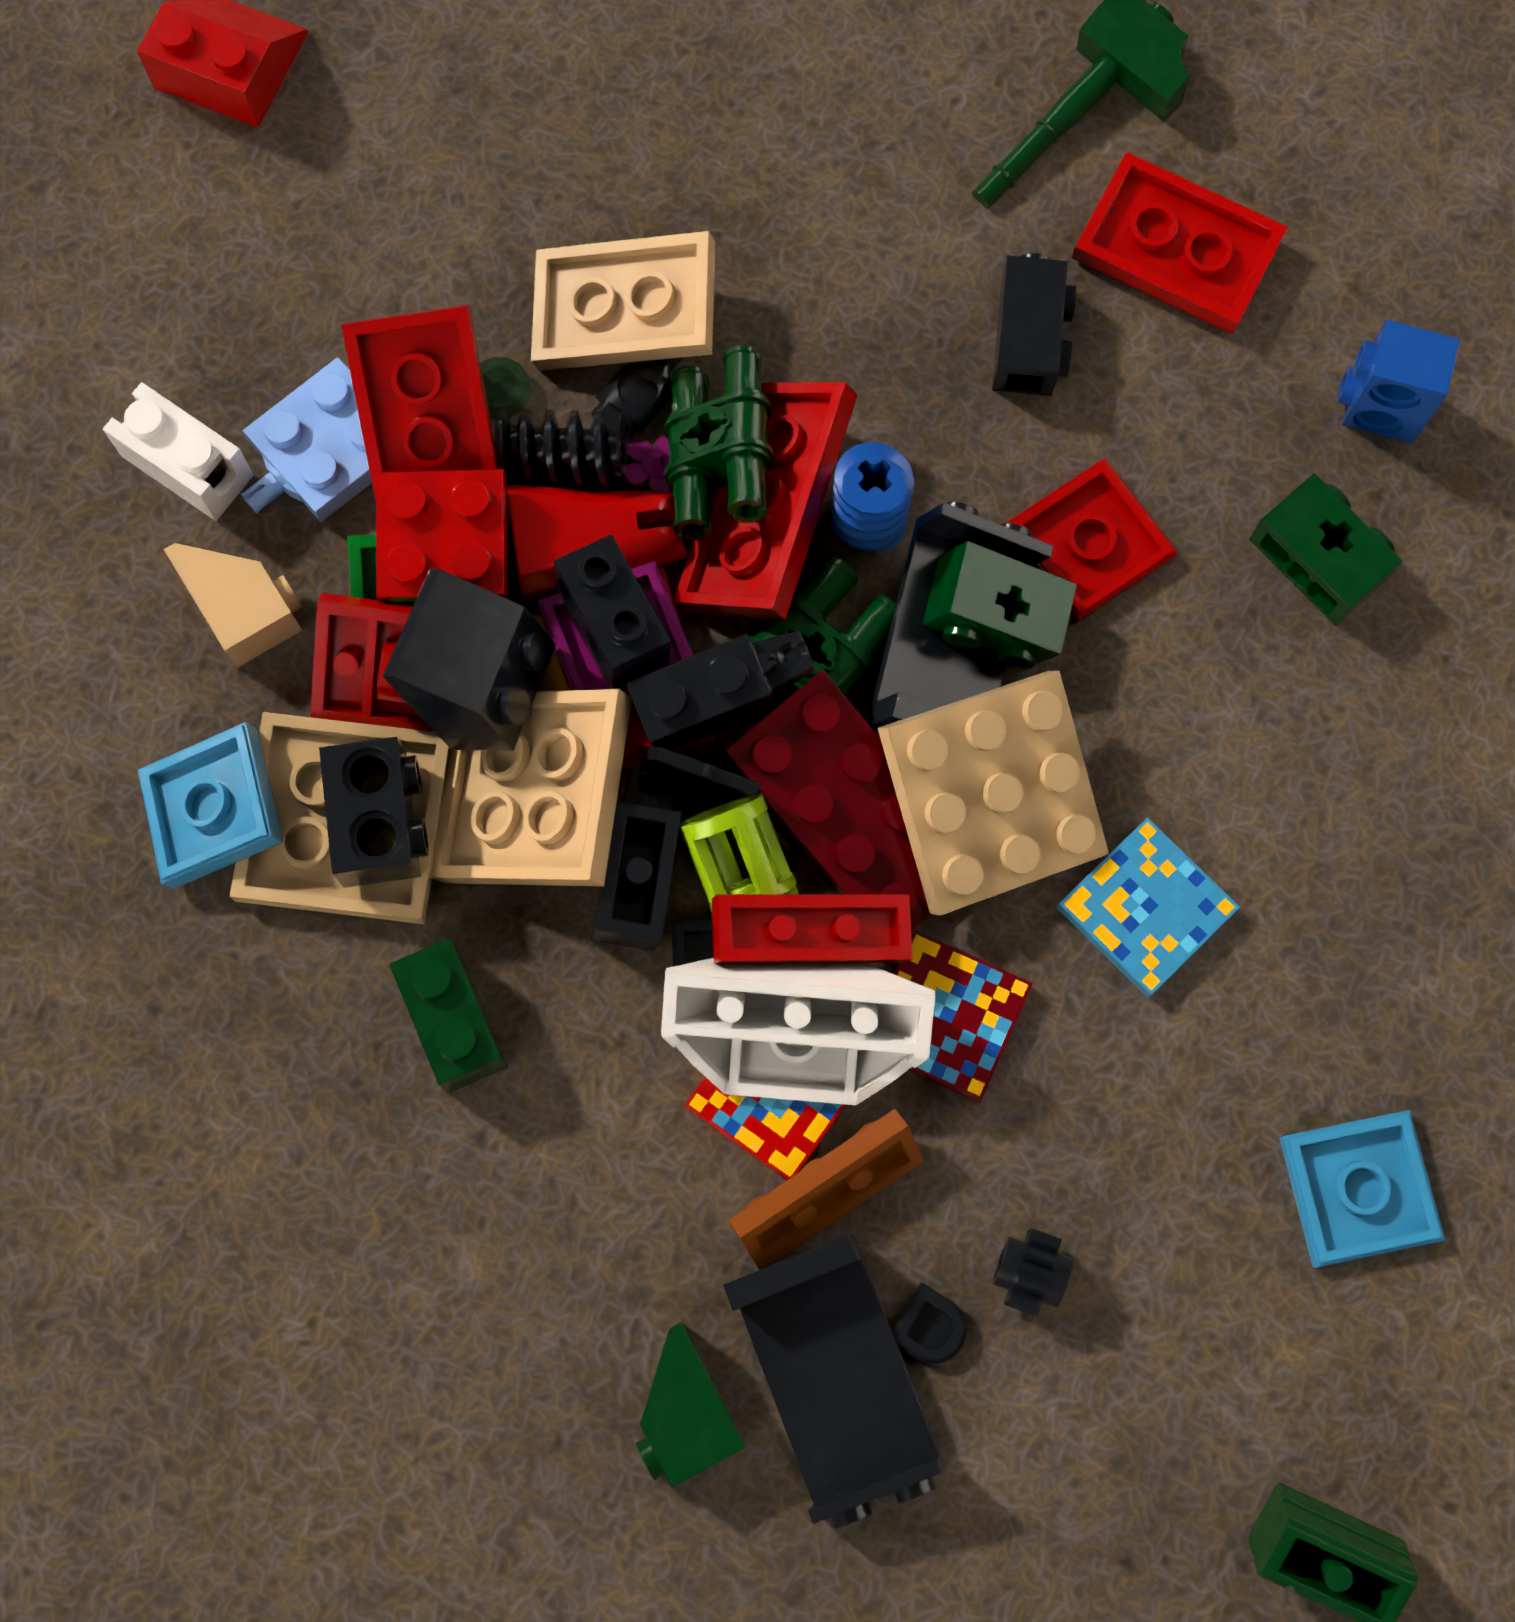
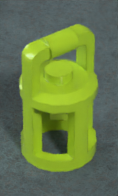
(756, 842)

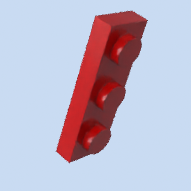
(811, 928)

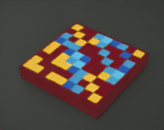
(971, 1014)

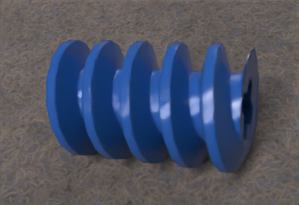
(871, 497)

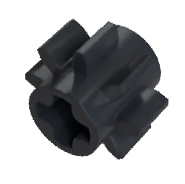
(1033, 1271)

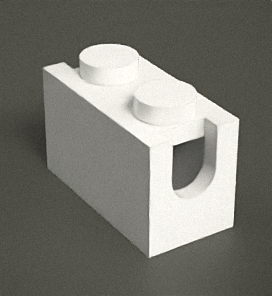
(179, 451)

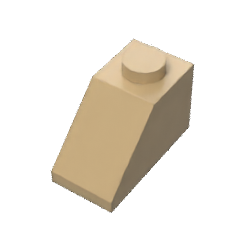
(237, 600)

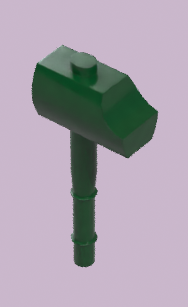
(1129, 47)

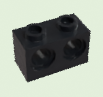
(611, 613)
(358, 815)

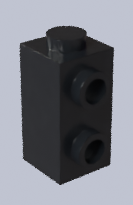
(1031, 325)

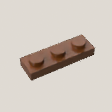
(827, 1189)

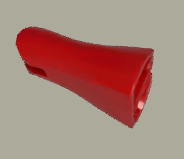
(561, 520)

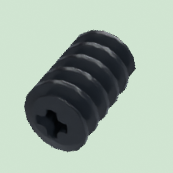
(562, 451)

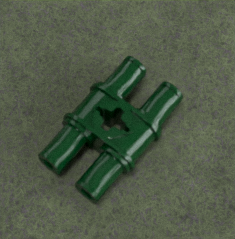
(718, 443)
(842, 655)

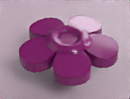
(648, 465)

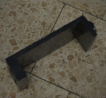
(918, 664)
(838, 1380)

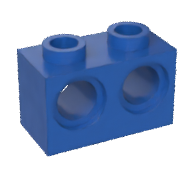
(1398, 381)

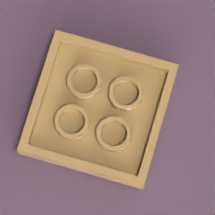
(993, 792)
(543, 806)
(299, 868)

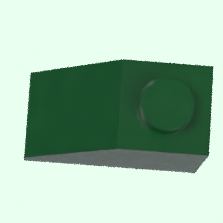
(684, 1415)

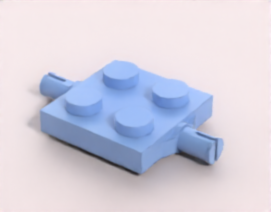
(311, 445)

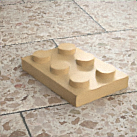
(623, 301)

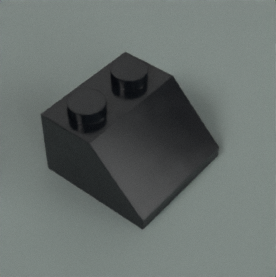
(469, 663)

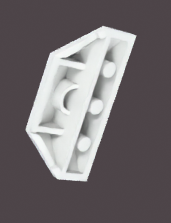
(797, 1027)

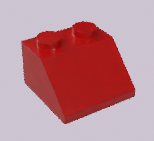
(220, 55)

